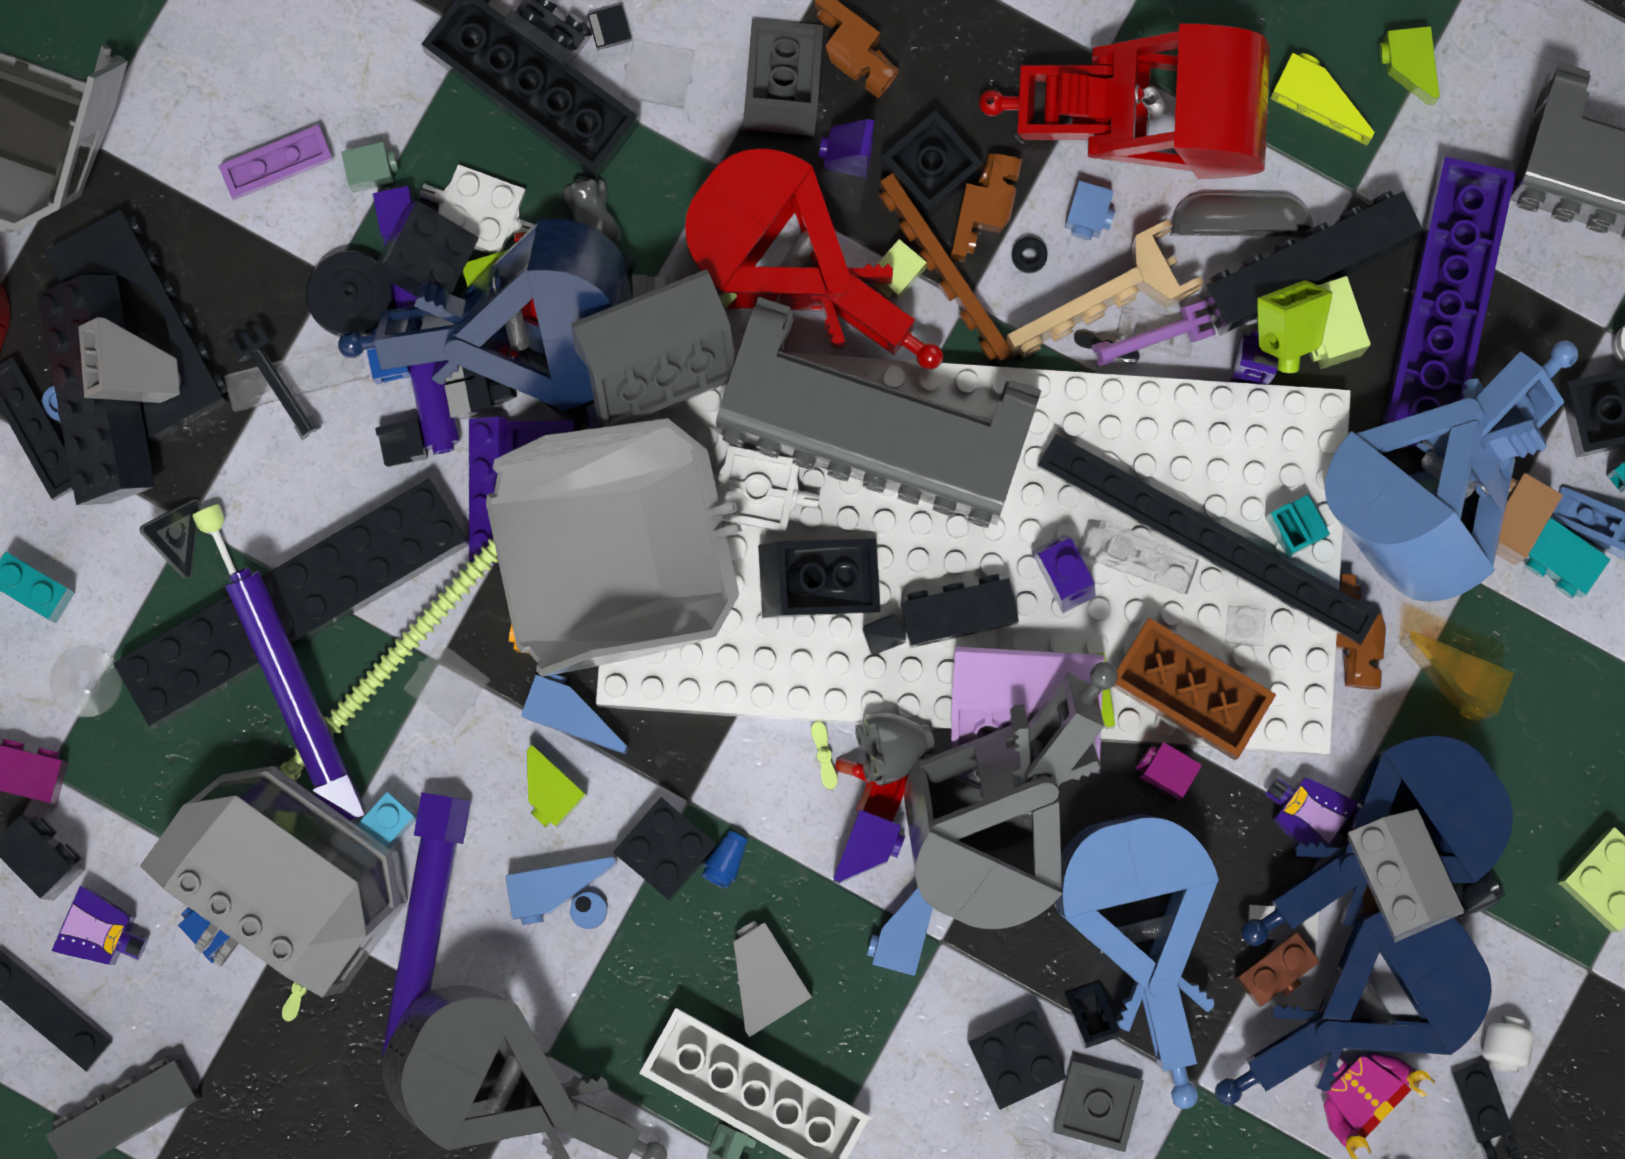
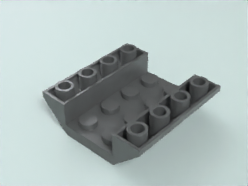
(655, 350)

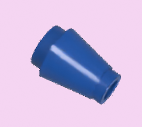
(725, 861)

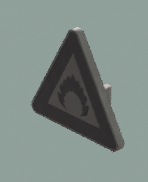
(174, 536)

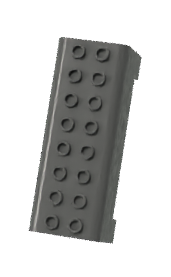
(1572, 159)
(870, 428)

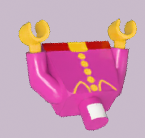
(1366, 1094)

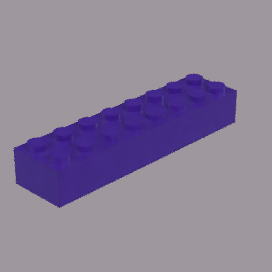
(1450, 288)

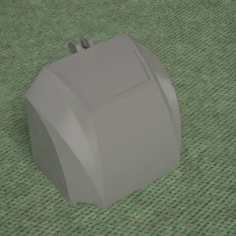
(611, 544)

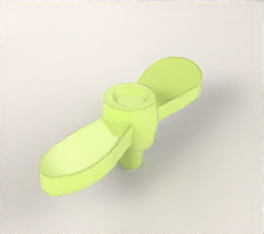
(824, 755)
(292, 1005)

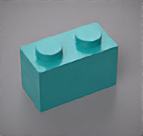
(1566, 560)
(33, 588)

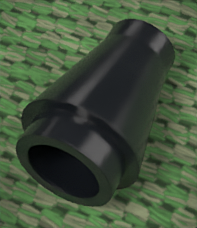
(1480, 895)

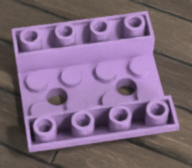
(997, 679)

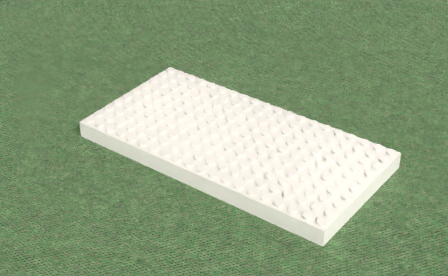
(1205, 443)

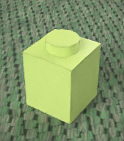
(906, 269)

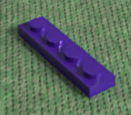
(486, 443)

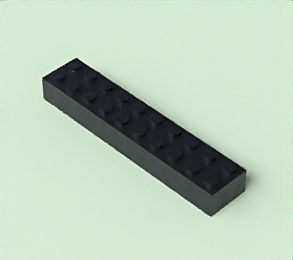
(309, 596)

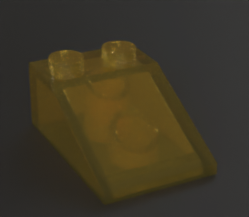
(1462, 678)

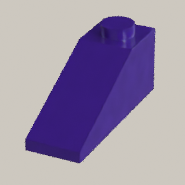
(849, 148)
(1252, 363)

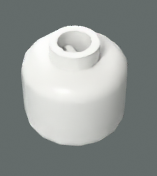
(1508, 1045)

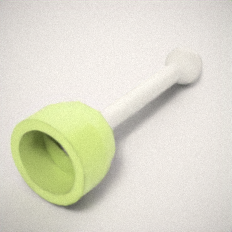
(210, 521)

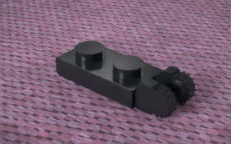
(1484, 1109)

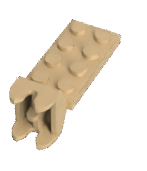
(1148, 274)

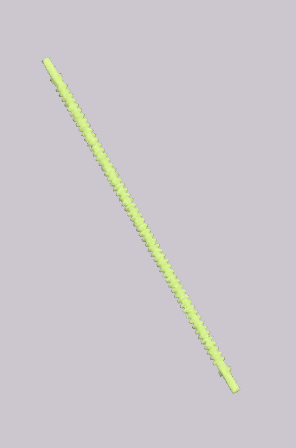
(410, 640)

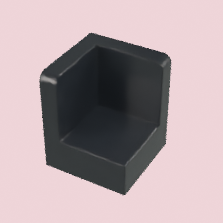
(401, 443)

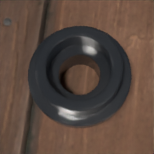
(1037, 247)

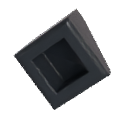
(883, 634)

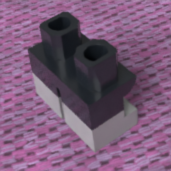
(475, 394)

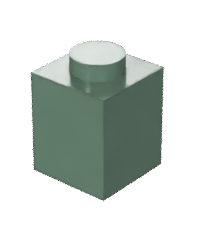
(369, 166)

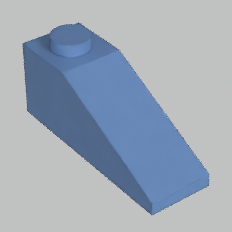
(1592, 521)
(561, 709)
(547, 889)
(902, 936)

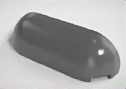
(1241, 215)

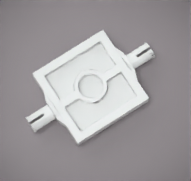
(481, 206)
(762, 489)

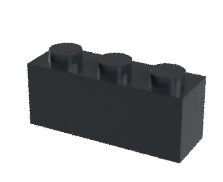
(959, 611)

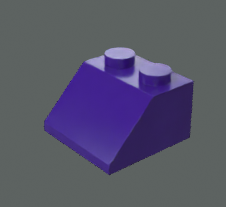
(868, 846)

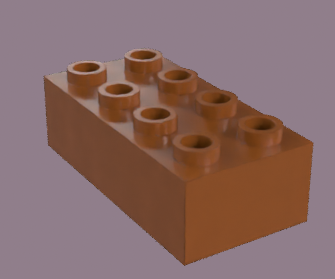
(1192, 689)

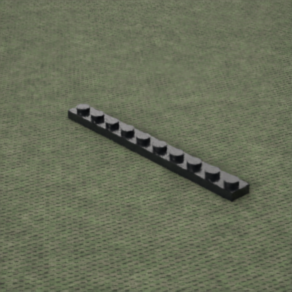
(1208, 539)

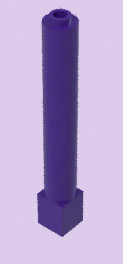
(436, 425)
(293, 694)
(440, 826)

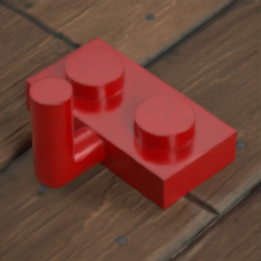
(876, 799)

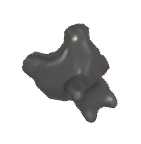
(589, 206)

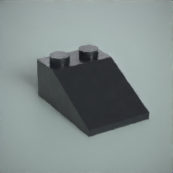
(819, 578)

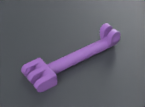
(1189, 324)

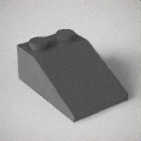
(783, 77)

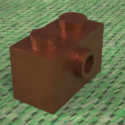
(1277, 970)

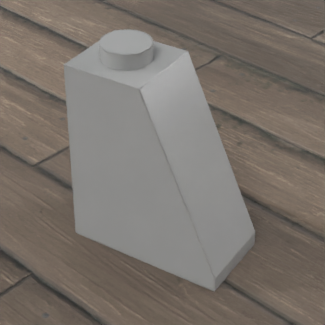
(124, 366)
(765, 978)

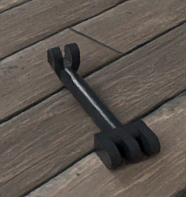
(255, 350)

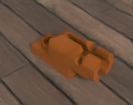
(853, 47)
(987, 205)
(1356, 662)

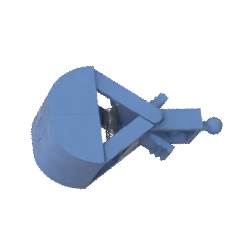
(1396, 518)
(1131, 862)

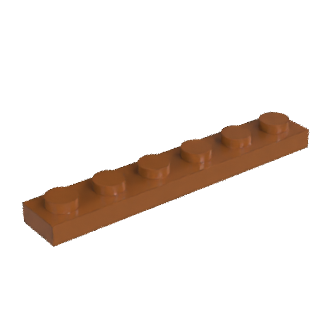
(952, 282)

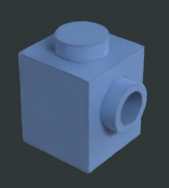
(1090, 211)

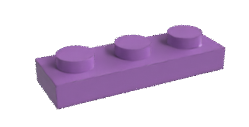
(275, 162)

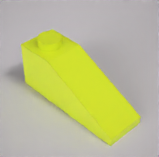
(1315, 94)

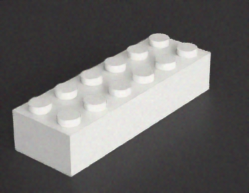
(752, 1091)

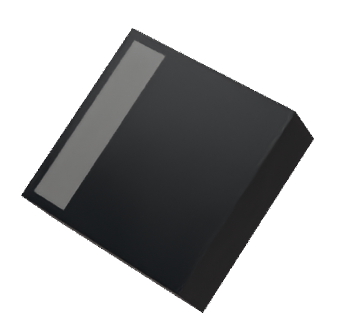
(609, 27)

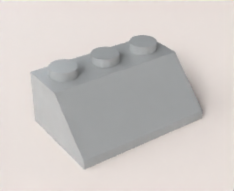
(1405, 874)

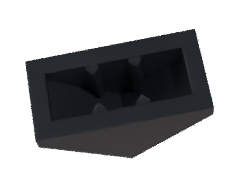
(1092, 1015)

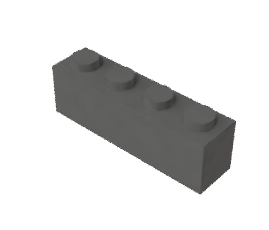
(125, 1114)

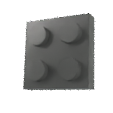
(1098, 1106)

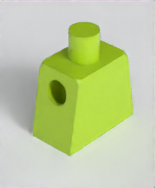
(1293, 322)

